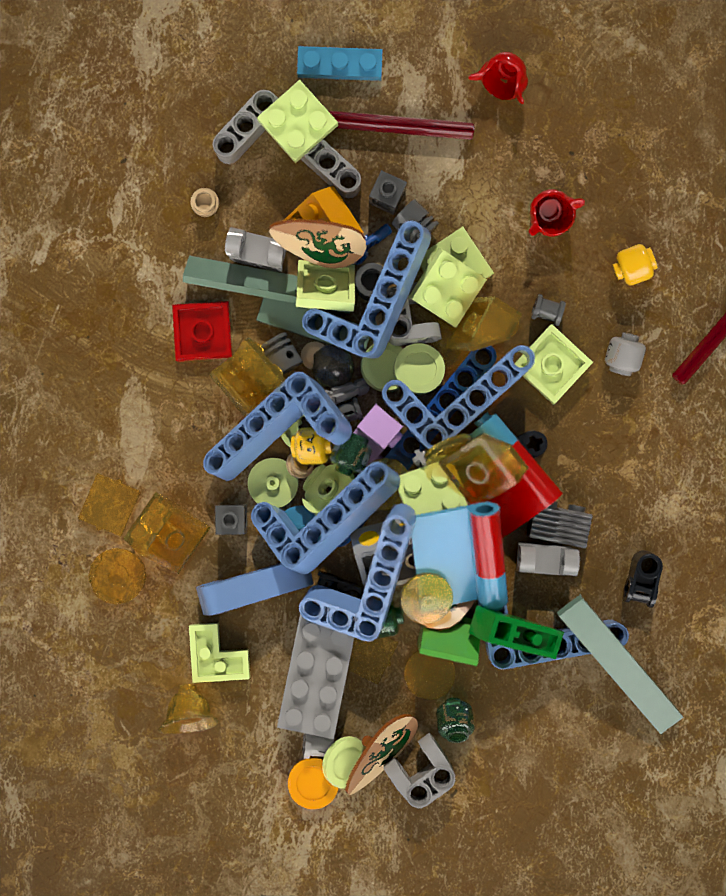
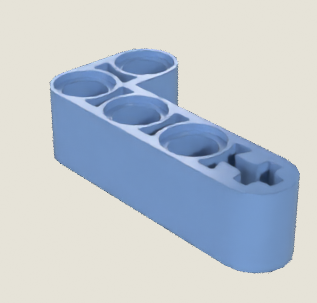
(250, 588)

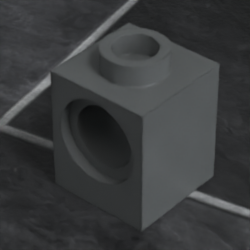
(387, 192)
(231, 519)

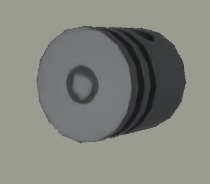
(415, 212)
(366, 279)
(282, 353)

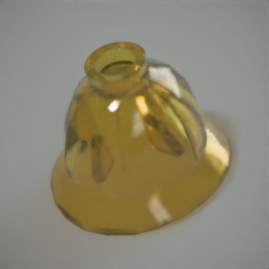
(187, 712)

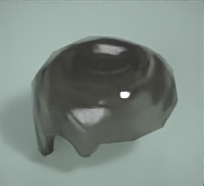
(332, 366)

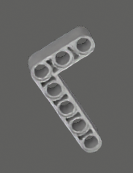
(243, 140)

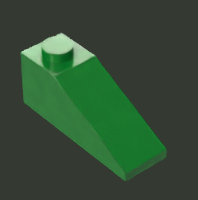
(515, 632)

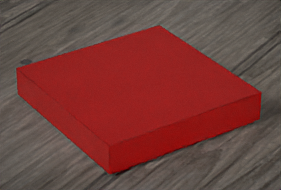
(202, 331)

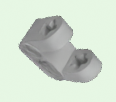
(254, 250)
(417, 333)
(547, 559)
(424, 777)

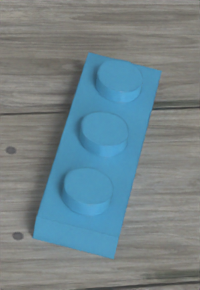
(339, 63)

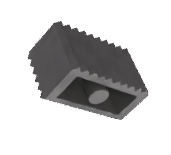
(561, 525)

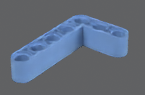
(379, 300)
(462, 403)
(249, 439)
(326, 521)
(377, 584)
(570, 648)

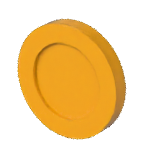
(308, 784)

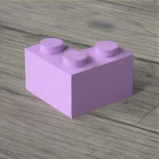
(380, 431)

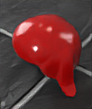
(507, 67)
(553, 213)

